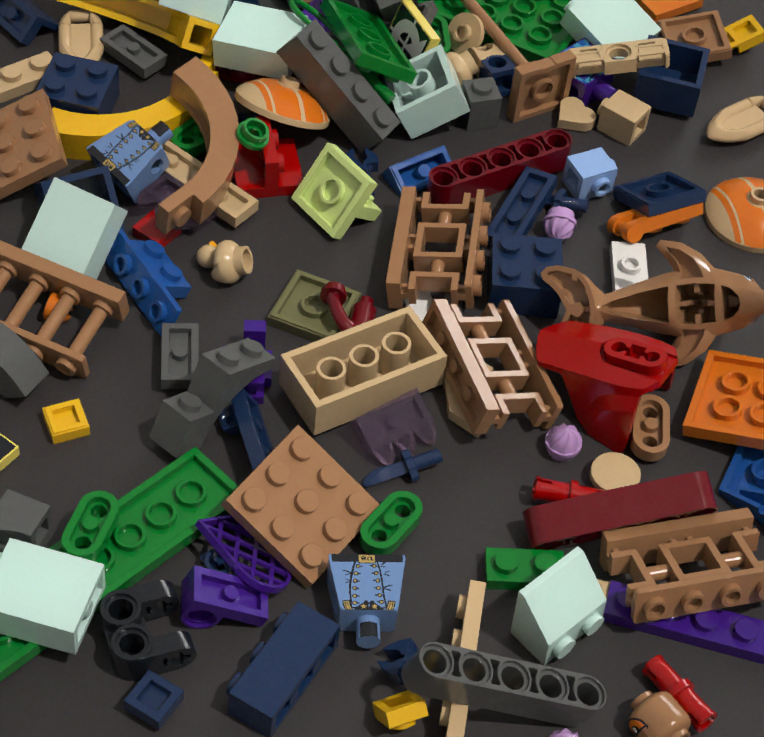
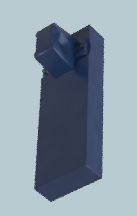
(246, 418)

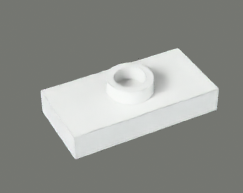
(627, 264)

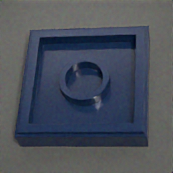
(659, 193)

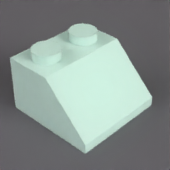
(559, 608)

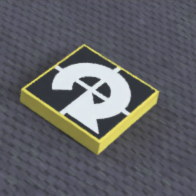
(412, 30)

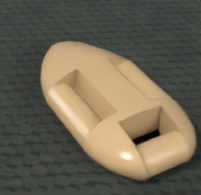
(81, 39)
(738, 121)

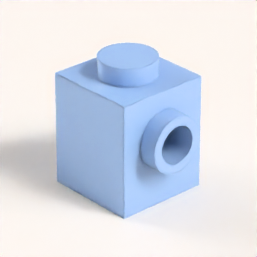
(589, 174)

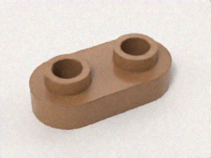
(652, 430)

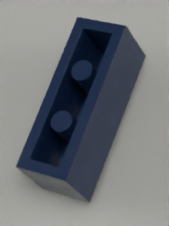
(282, 669)

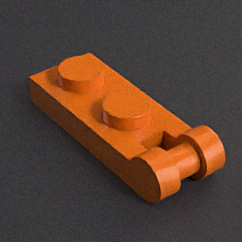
(633, 224)

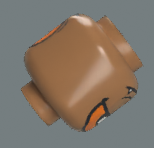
(658, 716)

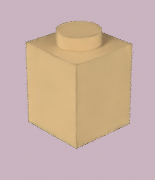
(623, 117)

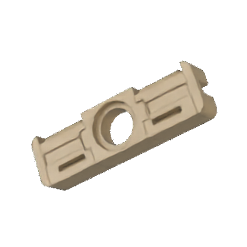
(636, 53)

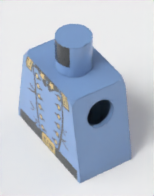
(132, 155)
(365, 593)

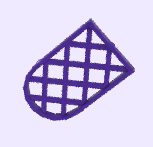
(206, 527)

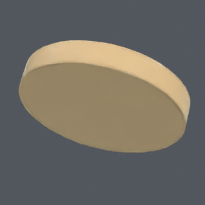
(465, 32)
(614, 471)

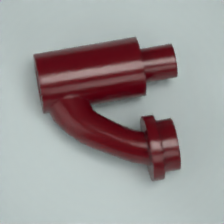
(335, 296)

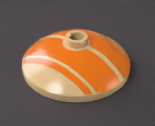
(283, 102)
(737, 213)

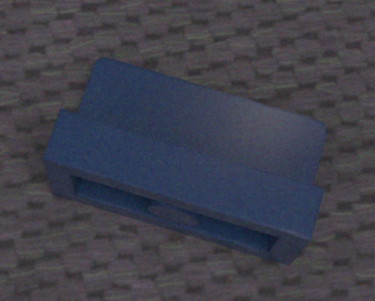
(24, 19)

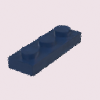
(523, 203)

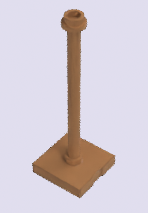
(535, 84)

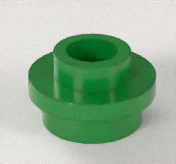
(253, 134)

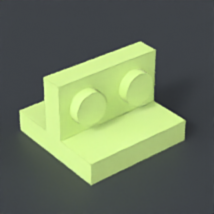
(336, 192)

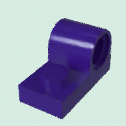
(212, 595)

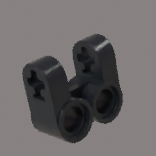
(156, 653)

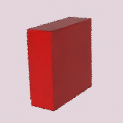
(146, 230)

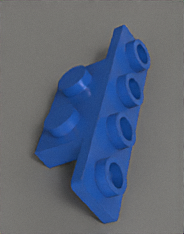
(149, 278)

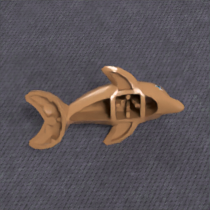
(685, 303)

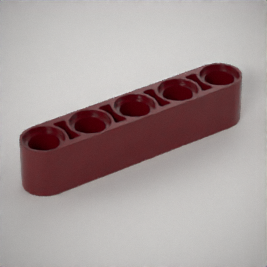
(498, 167)
(587, 516)

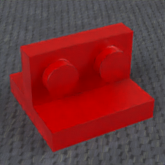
(271, 170)

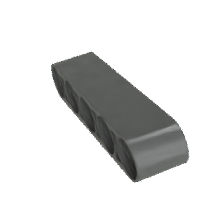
(503, 684)

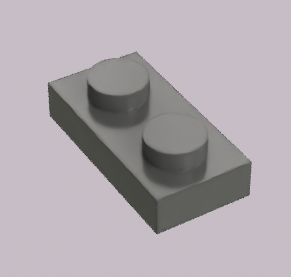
(134, 51)
(179, 354)

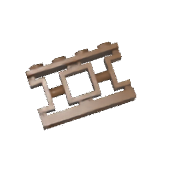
(437, 269)
(471, 377)
(685, 542)

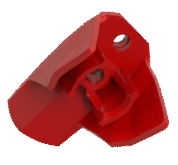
(606, 374)

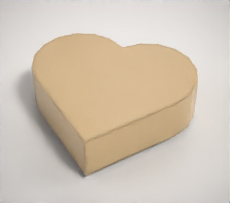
(575, 116)

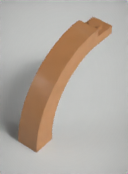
(217, 119)

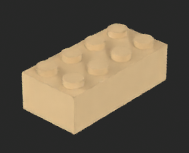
(361, 369)

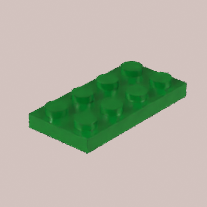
(368, 41)

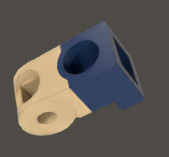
(495, 64)

